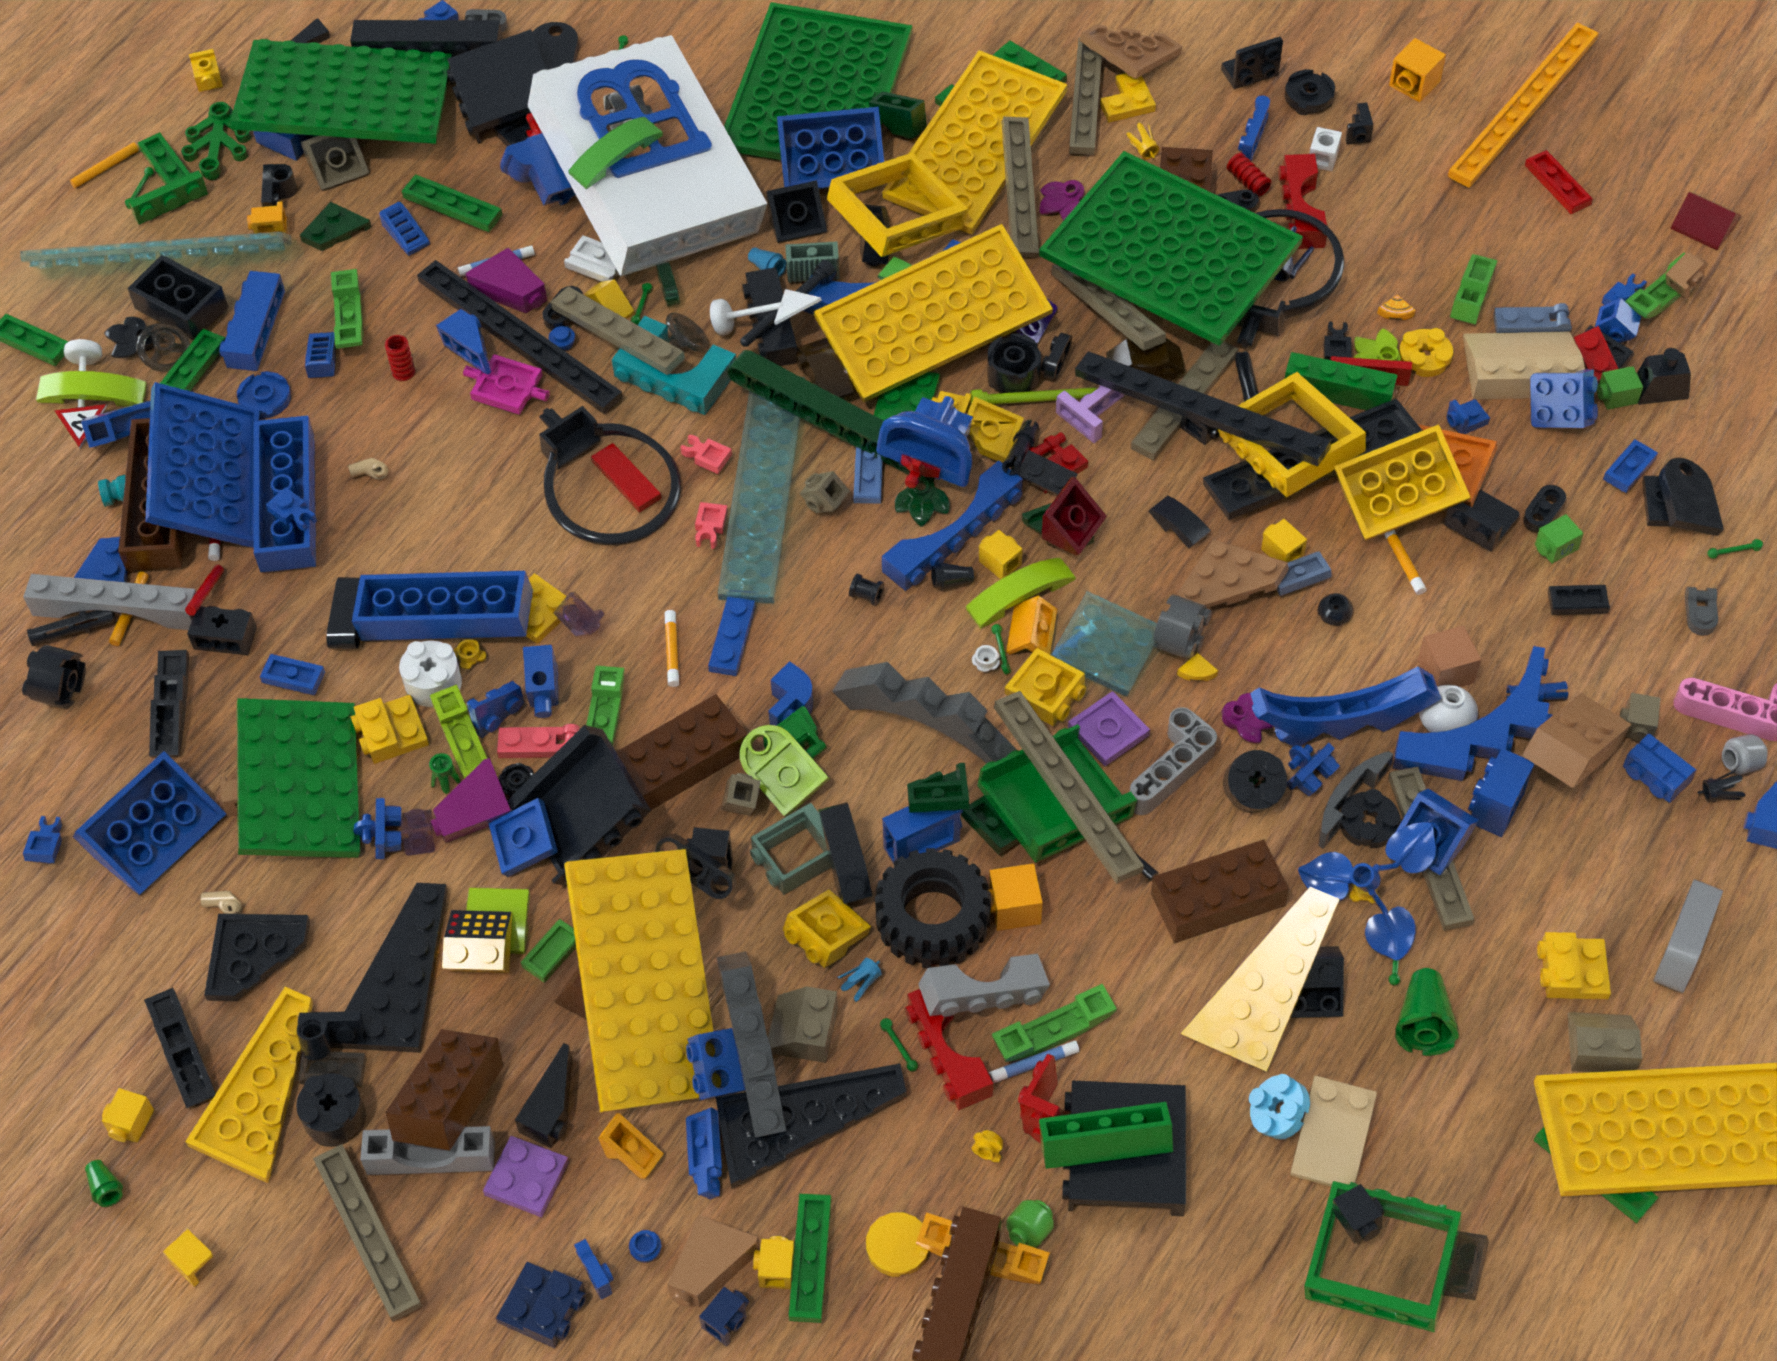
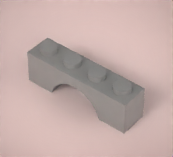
(951, 991)
(470, 1153)

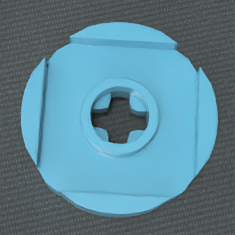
(1266, 1098)

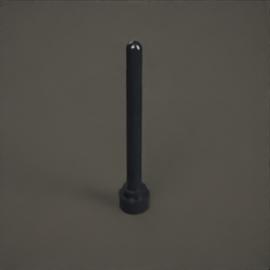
(823, 273)

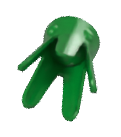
(442, 767)

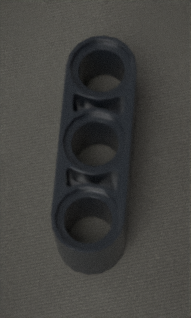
(340, 629)
(711, 867)

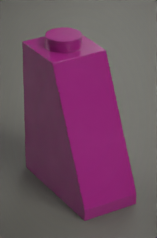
(508, 282)
(471, 804)

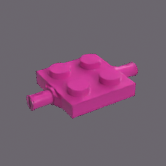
(507, 385)

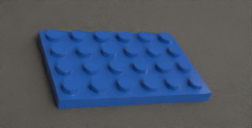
(201, 465)

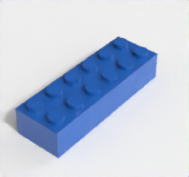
(283, 459)
(442, 605)

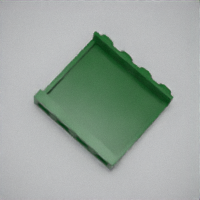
(1031, 807)

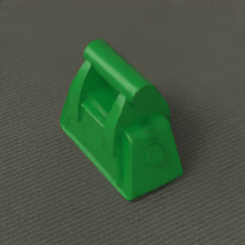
(803, 730)

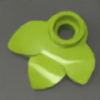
(1382, 348)

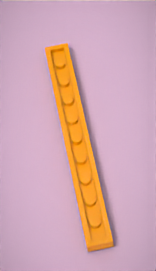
(1522, 105)

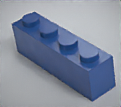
(252, 320)

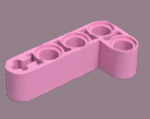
(1699, 700)

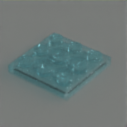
(1107, 643)

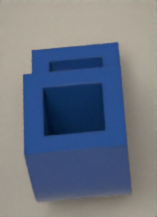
(792, 690)

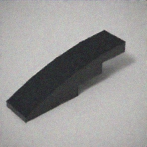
(169, 703)
(180, 1048)

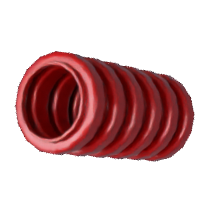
(1248, 174)
(399, 357)

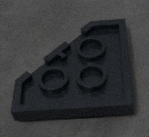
(250, 950)

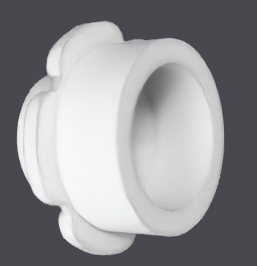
(986, 652)

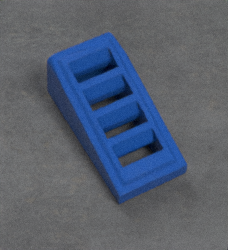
(396, 215)
(322, 367)

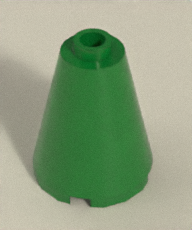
(1426, 1015)

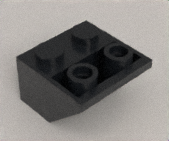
(1323, 987)

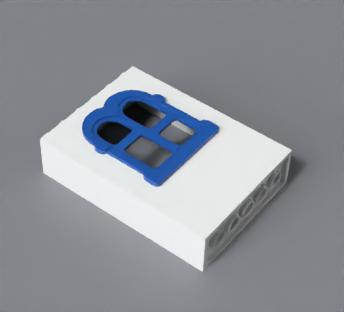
(664, 199)

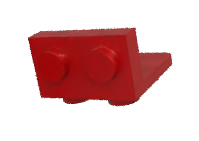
(1035, 1097)

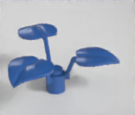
(1332, 872)

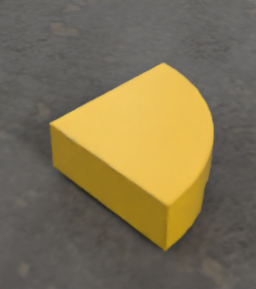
(1197, 669)

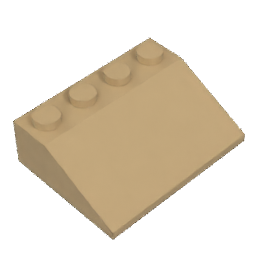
(1504, 362)

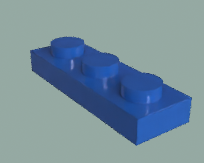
(731, 636)

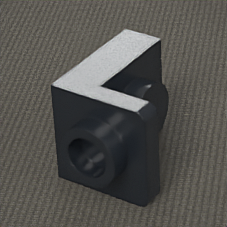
(1361, 127)
(1198, 430)

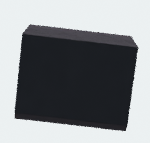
(796, 211)

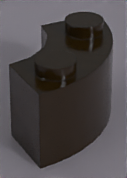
(1161, 360)
(824, 367)

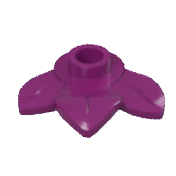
(1058, 199)
(1241, 717)

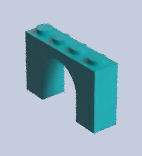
(693, 389)

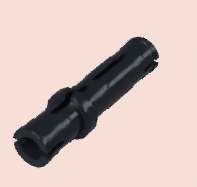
(1022, 442)
(38, 634)

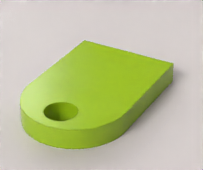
(783, 767)

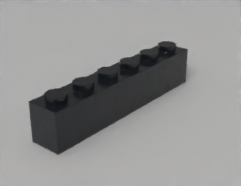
(426, 35)

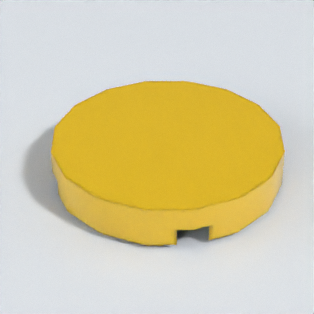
(893, 1244)

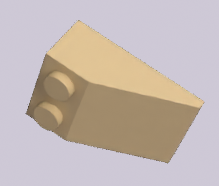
(1333, 1132)

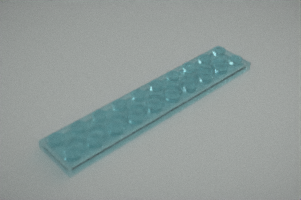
(148, 250)
(759, 502)

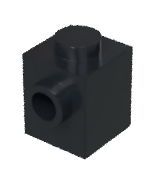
(1359, 1214)

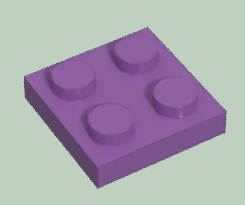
(1109, 728)
(526, 1176)

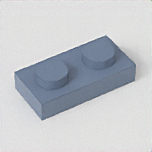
(1304, 572)

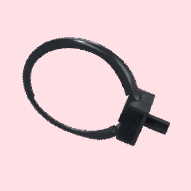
(1271, 320)
(572, 437)

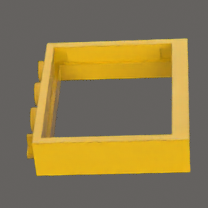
(908, 234)
(1350, 436)

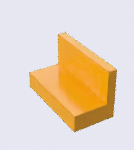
(1032, 626)

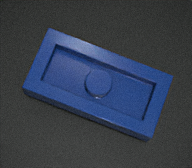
(1630, 466)
(292, 674)

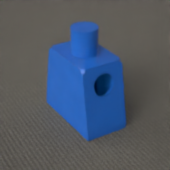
(541, 679)

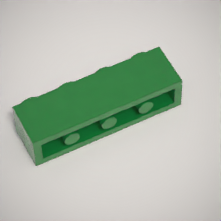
(1344, 382)
(1106, 1135)

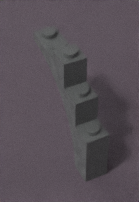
(921, 700)
(751, 1044)

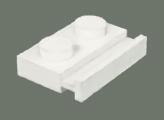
(591, 259)

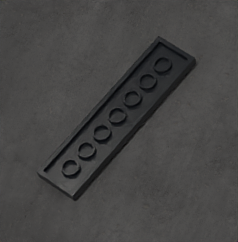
(1242, 490)

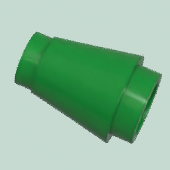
(103, 1185)

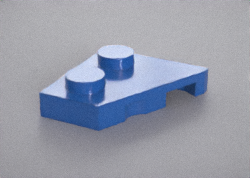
(104, 562)
(500, 703)

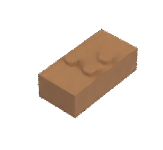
(1576, 740)

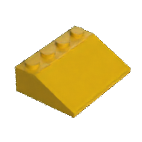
(1401, 482)

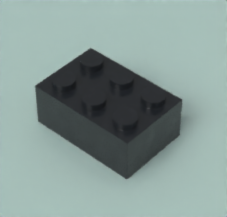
(177, 296)

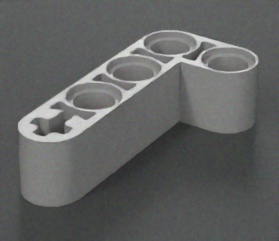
(1185, 748)
(1688, 936)

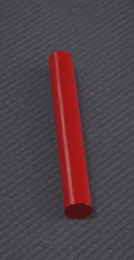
(204, 590)

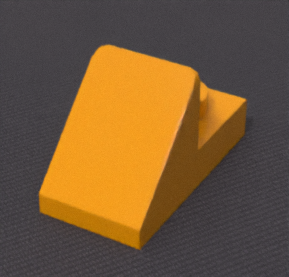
(630, 1146)

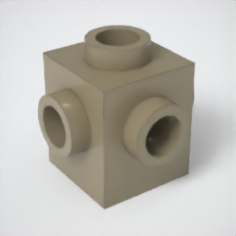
(824, 492)

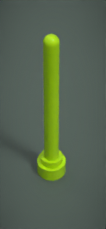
(1031, 396)

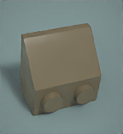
(334, 159)
(804, 1023)
(1603, 1042)

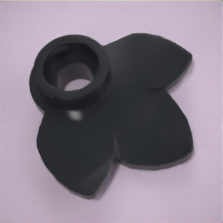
(126, 337)

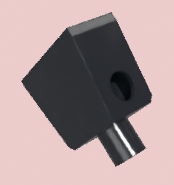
(1664, 377)

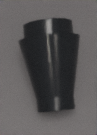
(949, 575)

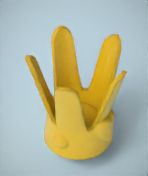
(1148, 148)

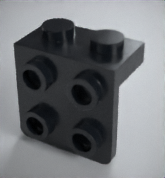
(1484, 521)

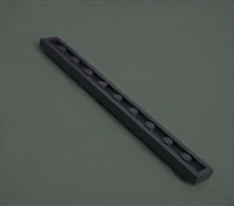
(521, 337)
(1203, 408)

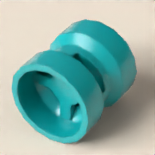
(112, 490)

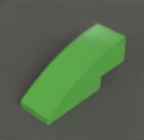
(1473, 289)

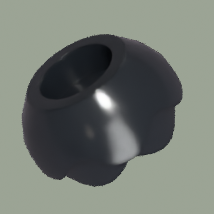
(1335, 616)
(511, 774)

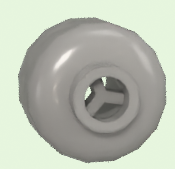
(1745, 754)

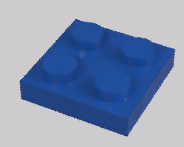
(522, 837)

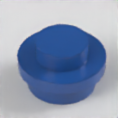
(562, 337)
(645, 1246)

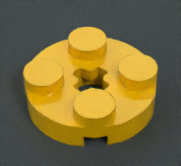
(1431, 340)

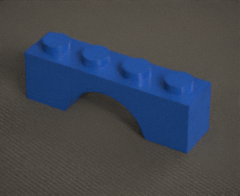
(113, 424)

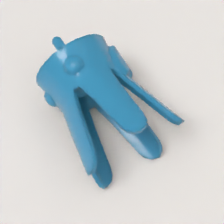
(866, 970)

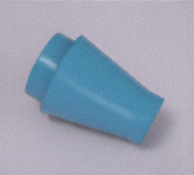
(766, 259)

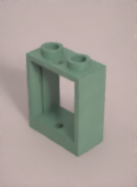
(802, 819)

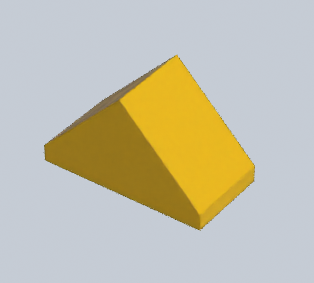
(611, 296)

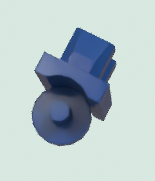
(1321, 760)
(384, 840)

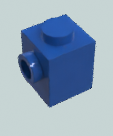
(1618, 320)

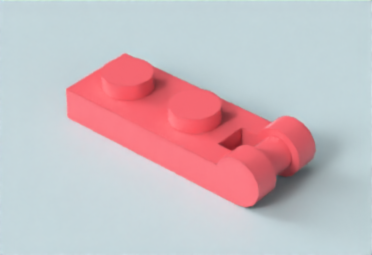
(533, 741)

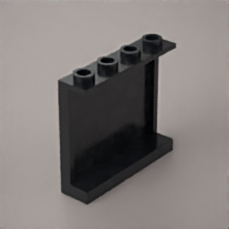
(495, 81)
(585, 797)
(1132, 1181)

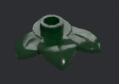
(922, 502)

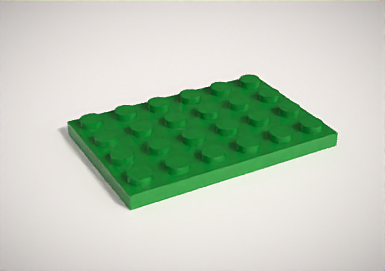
(296, 778)

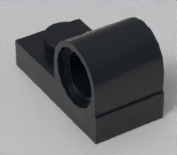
(277, 184)
(320, 1029)

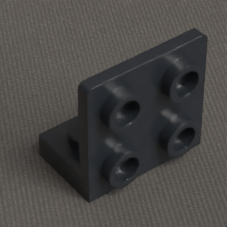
(1254, 63)

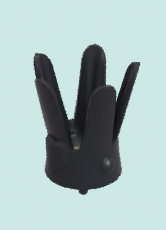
(1714, 788)

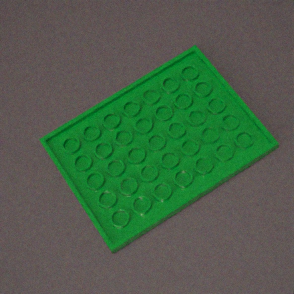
(811, 65)
(342, 91)
(1171, 247)

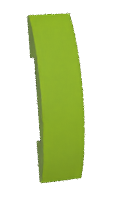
(91, 386)
(1017, 587)
(458, 729)

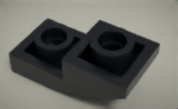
(1179, 518)

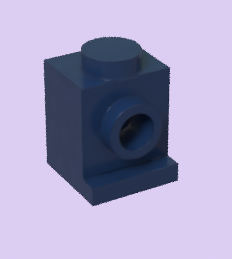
(724, 1315)

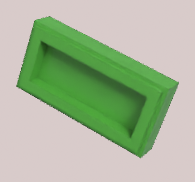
(550, 951)

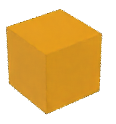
(1417, 70)
(1015, 897)

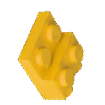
(1048, 686)
(389, 728)
(824, 928)
(1573, 966)

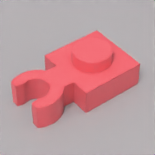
(708, 455)
(709, 521)

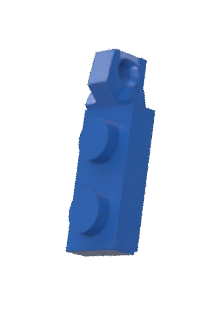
(704, 1151)

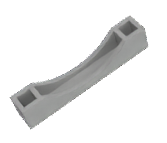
(66, 595)

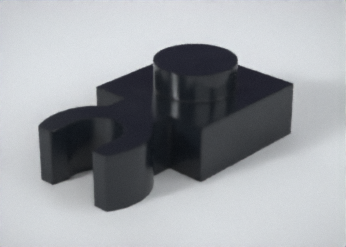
(1336, 342)

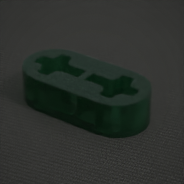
(667, 284)

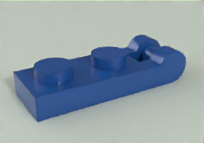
(1255, 127)

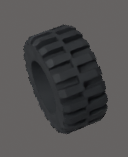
(933, 873)

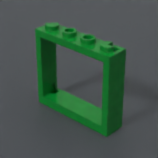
(1376, 1303)

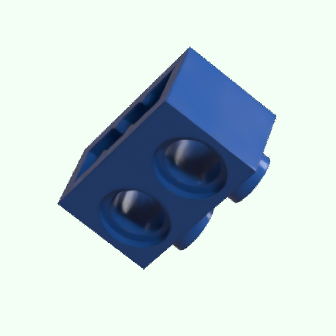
(724, 1063)

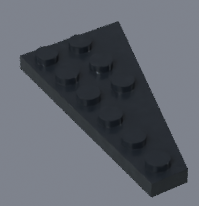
(400, 978)
(811, 1115)

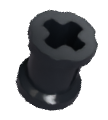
(866, 589)

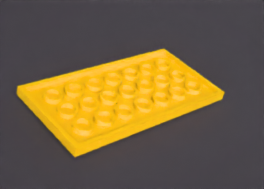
(966, 138)
(933, 312)
(640, 975)
(1661, 1128)

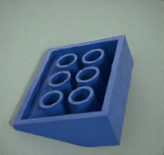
(828, 144)
(149, 823)

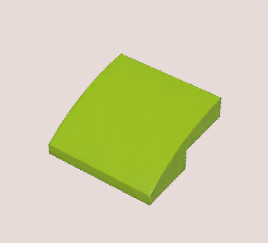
(506, 901)

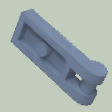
(1532, 319)

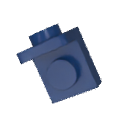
(1467, 416)

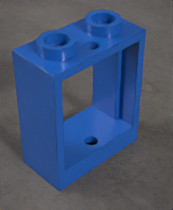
(919, 830)

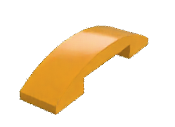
(1011, 1262)

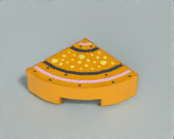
(1396, 308)

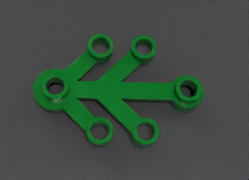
(218, 117)

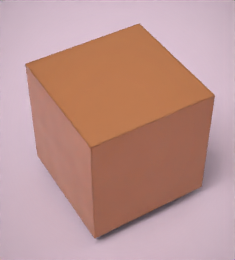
(1450, 657)

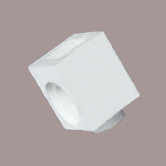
(1325, 147)

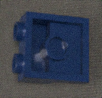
(542, 1304)

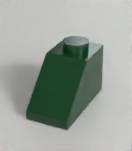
(901, 114)

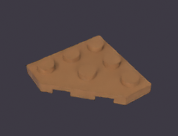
(1130, 50)
(1231, 574)

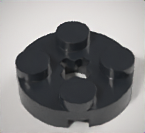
(1309, 102)
(1375, 805)

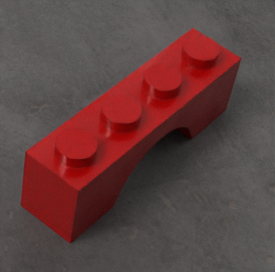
(1299, 178)
(964, 1076)

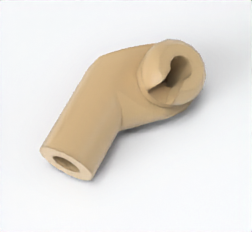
(370, 467)
(223, 899)

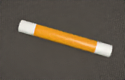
(1405, 562)
(671, 648)

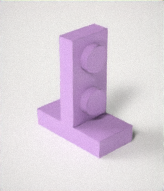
(1085, 414)

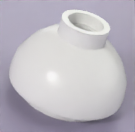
(1448, 715)

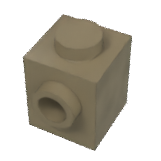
(1643, 714)
(741, 794)

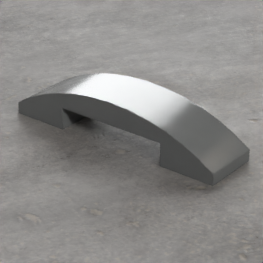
(1367, 772)

